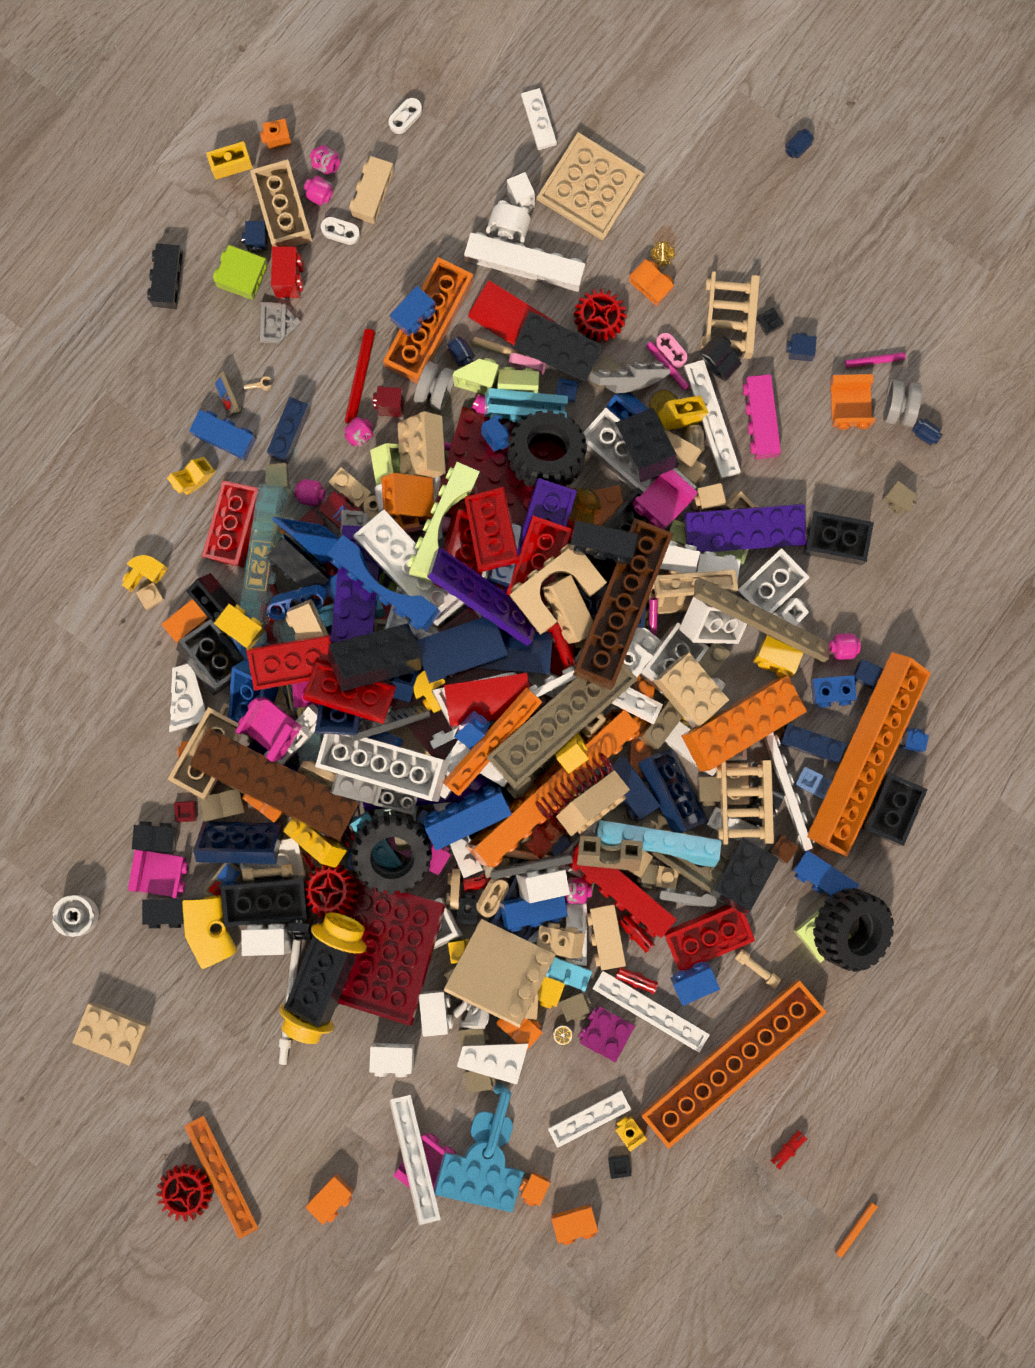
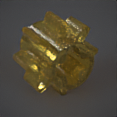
(662, 253)

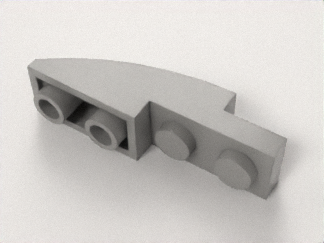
(633, 378)
(373, 794)

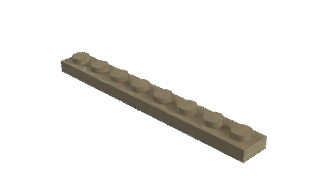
(761, 619)

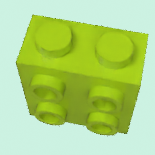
(240, 272)

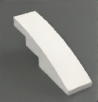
(308, 723)

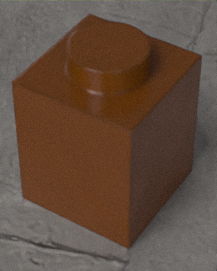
(783, 849)

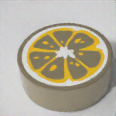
(562, 1035)

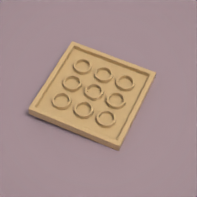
(590, 186)
(500, 973)

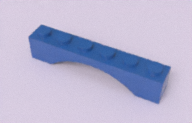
(416, 608)

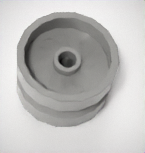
(434, 386)
(902, 403)

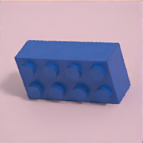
(466, 816)

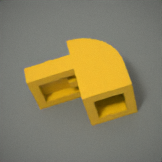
(192, 476)
(143, 567)
(423, 688)

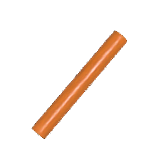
(856, 1229)

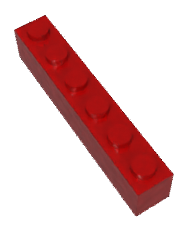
(627, 896)

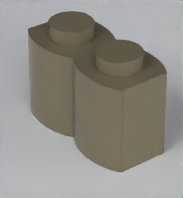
(222, 804)

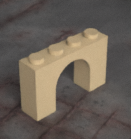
(528, 594)

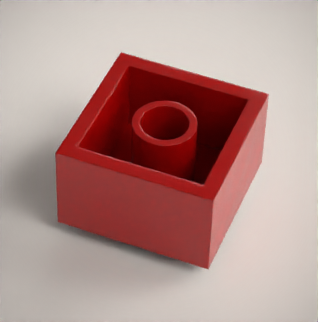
(286, 272)

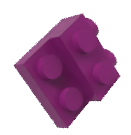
(606, 1033)

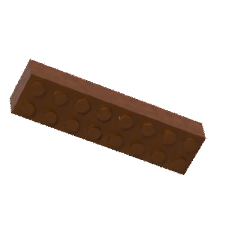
(622, 607)
(273, 784)

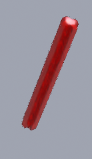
(360, 374)

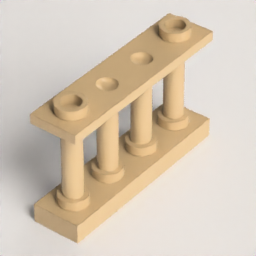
(749, 307)
(677, 590)
(764, 792)

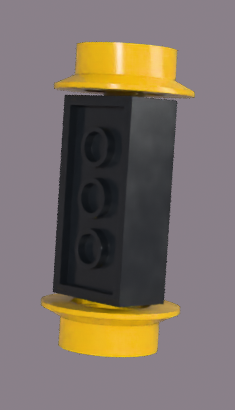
(322, 978)

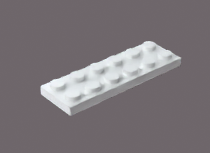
(392, 551)

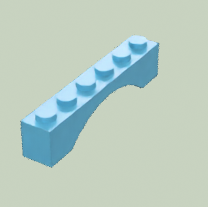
(688, 847)

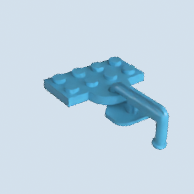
(482, 1178)

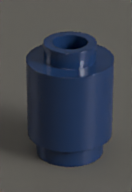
(799, 143)
(460, 351)
(927, 431)

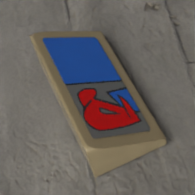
(227, 394)
(226, 873)

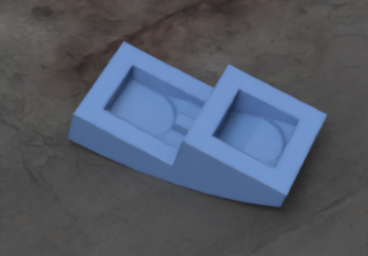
(813, 783)

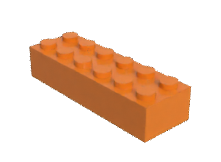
(448, 288)
(744, 723)

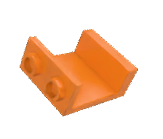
(851, 401)
(408, 495)

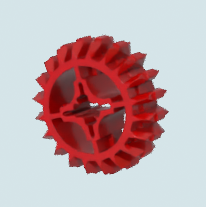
(613, 305)
(331, 882)
(182, 1184)

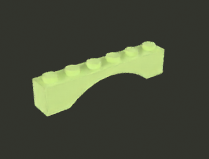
(460, 484)

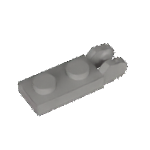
(688, 898)

